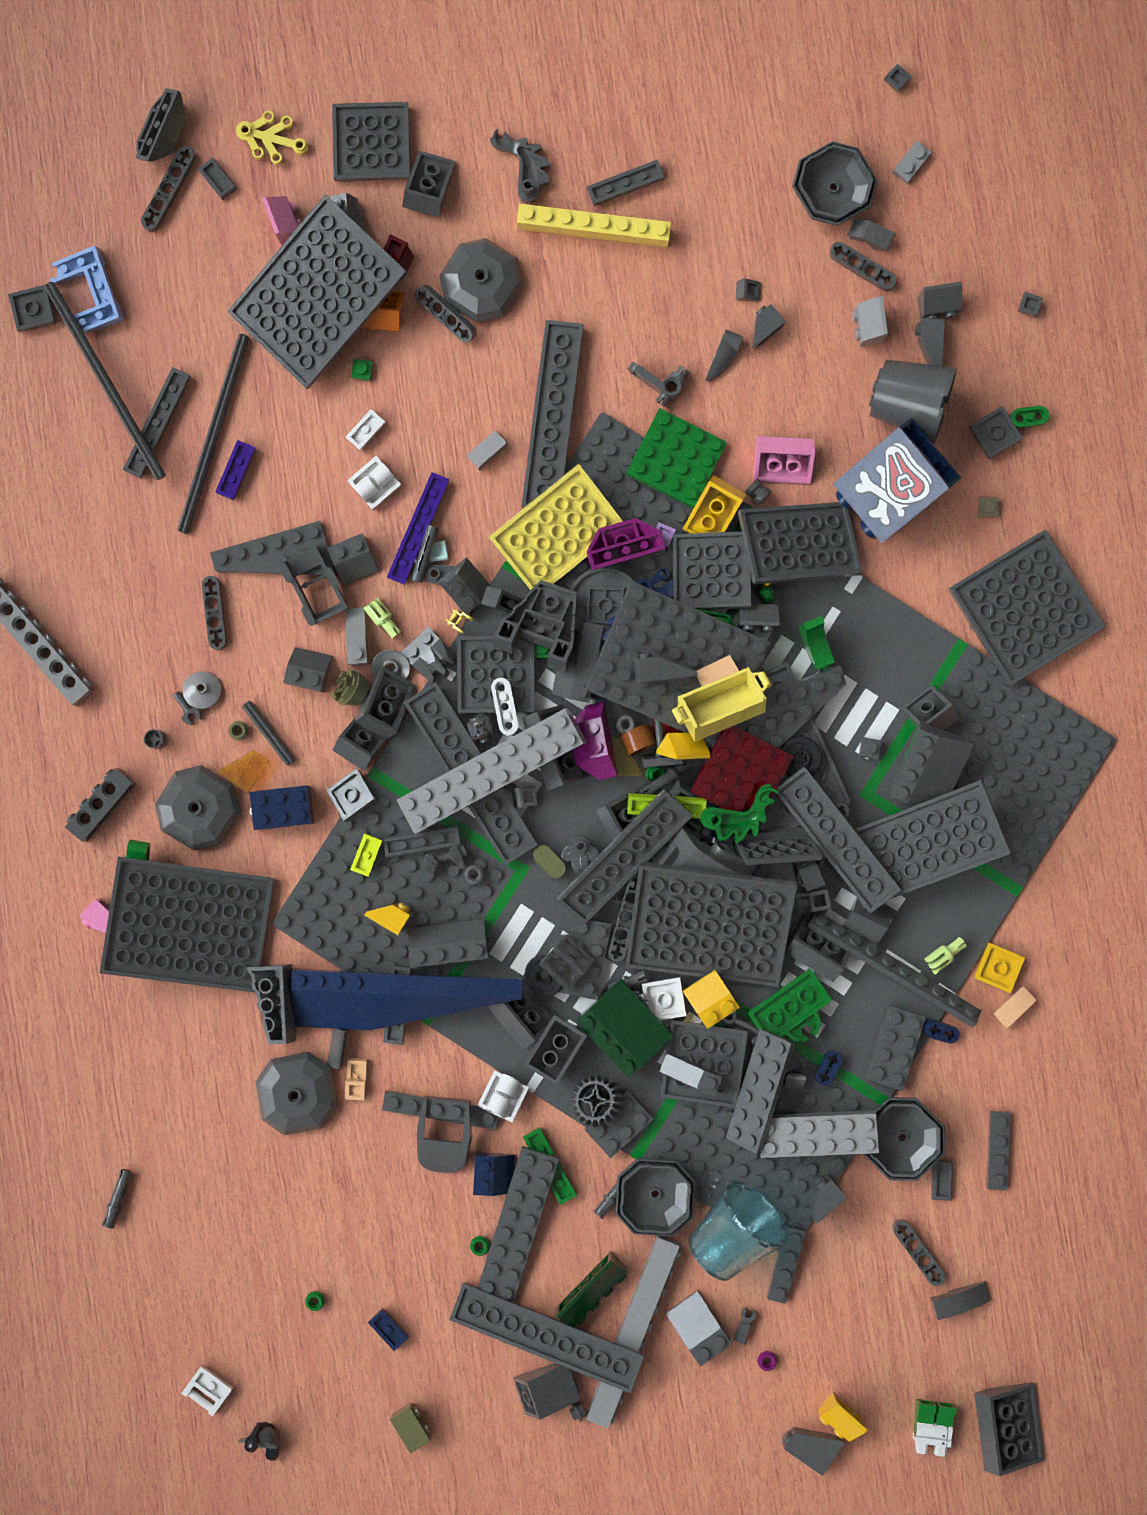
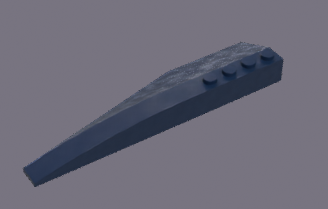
(387, 999)

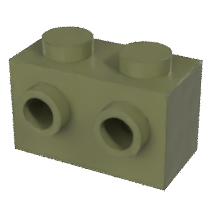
(411, 1427)

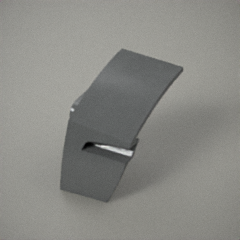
(688, 852)

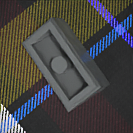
(337, 1048)

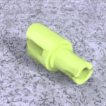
(382, 617)
(944, 955)

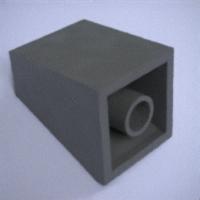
(546, 1390)

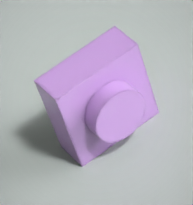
(667, 533)

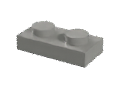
(911, 162)

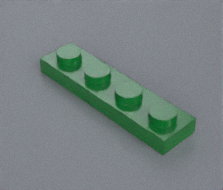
(560, 1184)

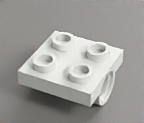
(374, 483)
(503, 1096)

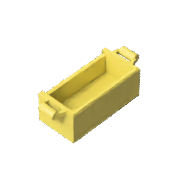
(722, 703)

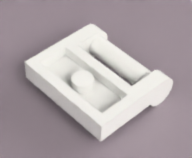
(209, 1384)

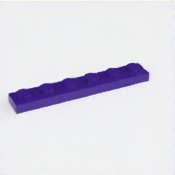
(416, 530)

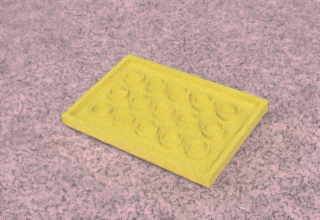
(555, 529)

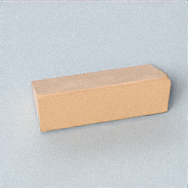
(716, 670)

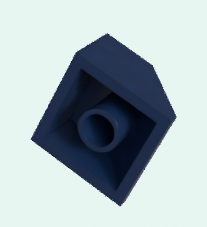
(492, 1173)

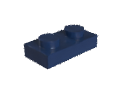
(388, 1329)

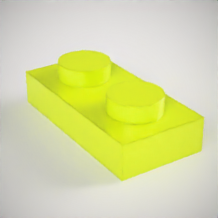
(366, 855)

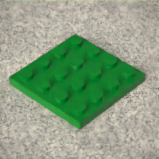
(676, 458)

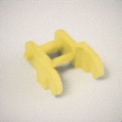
(462, 615)

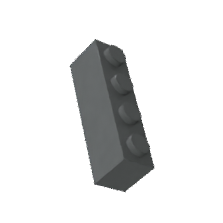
(275, 1001)

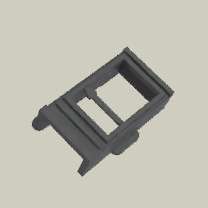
(301, 564)

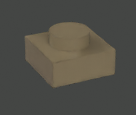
(988, 507)

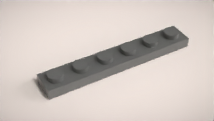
(158, 419)
(412, 1105)

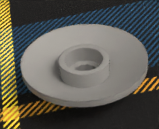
(399, 661)
(205, 698)

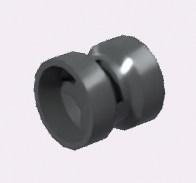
(757, 491)
(152, 741)

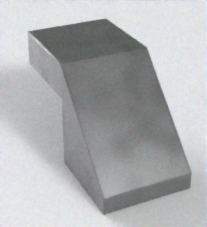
(872, 233)

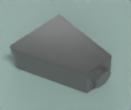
(812, 1447)

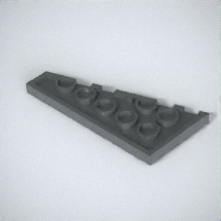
(269, 552)

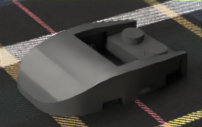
(442, 1154)

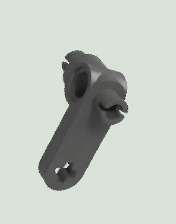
(676, 379)

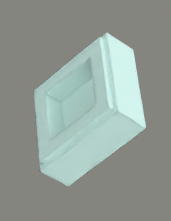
(439, 552)

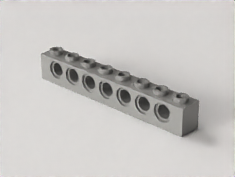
(75, 694)

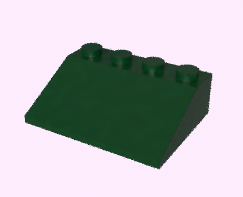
(624, 1028)

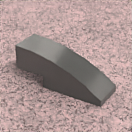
(960, 1300)

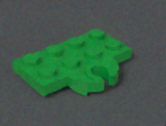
(792, 1008)

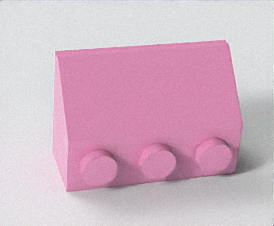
(784, 459)

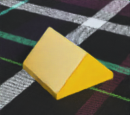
(683, 747)

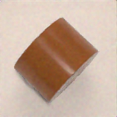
(638, 740)

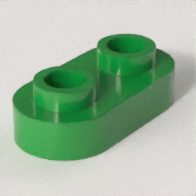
(1028, 416)

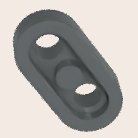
(442, 571)

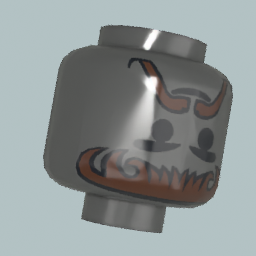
(480, 728)

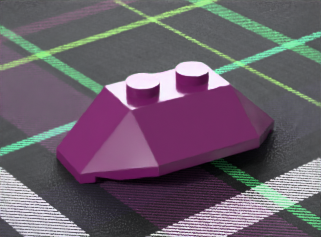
(623, 543)
(597, 753)

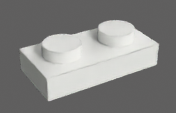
(365, 430)

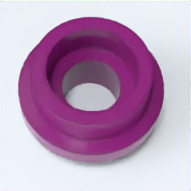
(767, 1366)

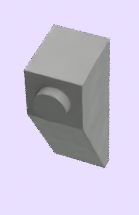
(356, 637)

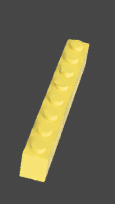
(593, 225)

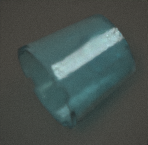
(737, 1232)

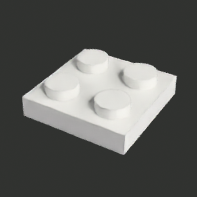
(665, 998)

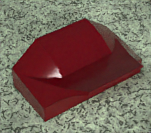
(399, 251)

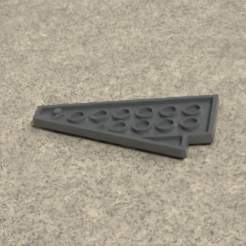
(790, 707)

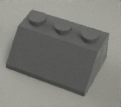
(816, 951)
(523, 1018)
(555, 1049)

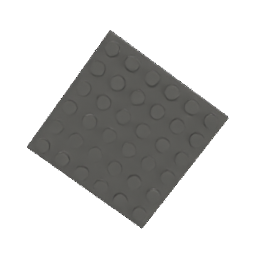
(1027, 607)

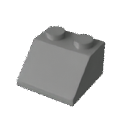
(870, 322)

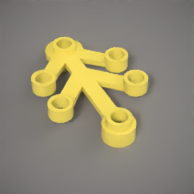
(269, 137)

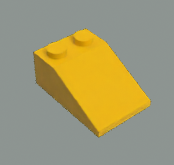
(714, 508)

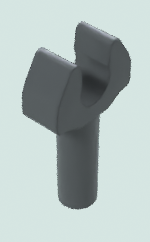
(186, 708)

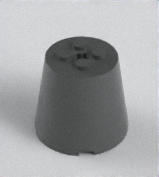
(912, 392)

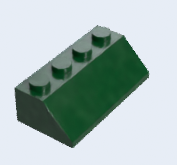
(591, 1290)

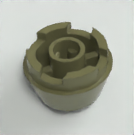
(351, 688)

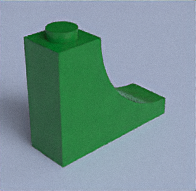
(816, 644)

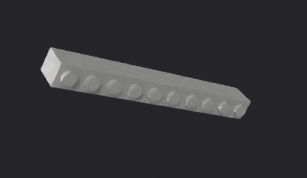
(637, 1322)

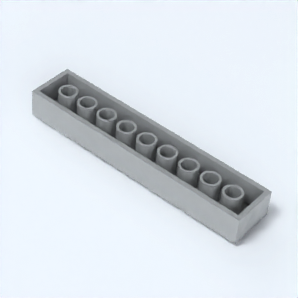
(491, 770)

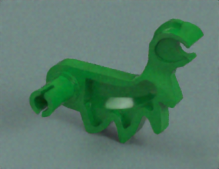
(737, 822)

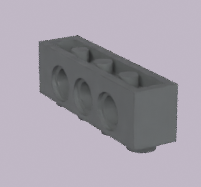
(75, 821)

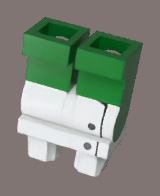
(933, 1426)

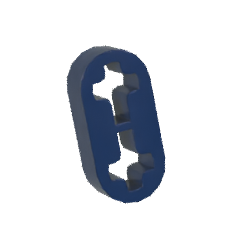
(940, 1034)
(832, 1069)

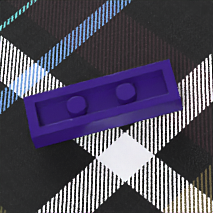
(235, 470)

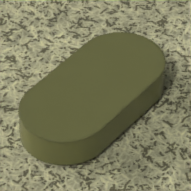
(549, 861)

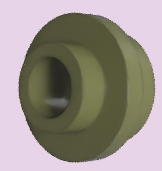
(232, 730)

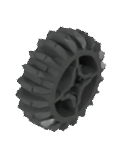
(596, 1109)

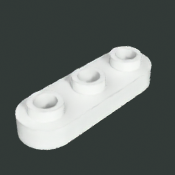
(500, 698)

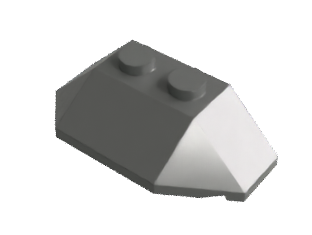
(161, 127)

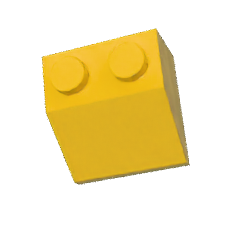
(392, 917)
(711, 999)
(841, 1418)

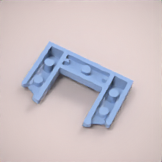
(92, 265)

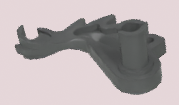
(530, 165)

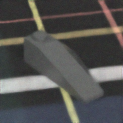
(585, 655)

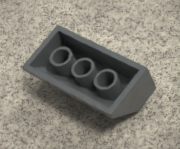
(562, 769)
(447, 943)

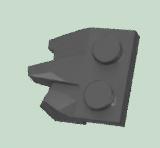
(429, 655)

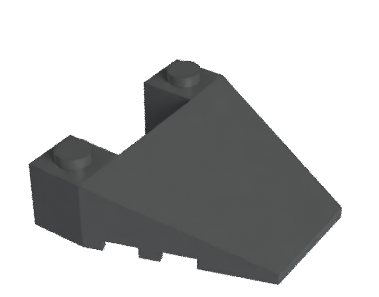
(545, 619)

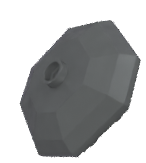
(837, 166)
(486, 297)
(216, 805)
(315, 1091)
(918, 1151)
(655, 1214)

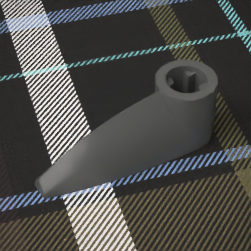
(725, 353)

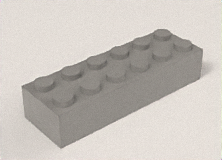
(822, 1134)

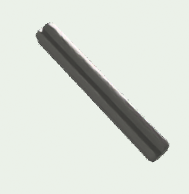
(268, 733)

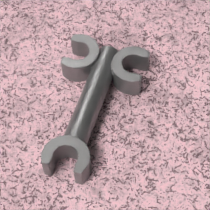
(745, 1024)

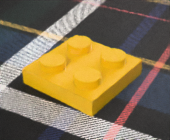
(999, 967)

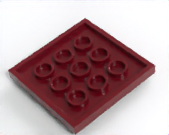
(739, 768)

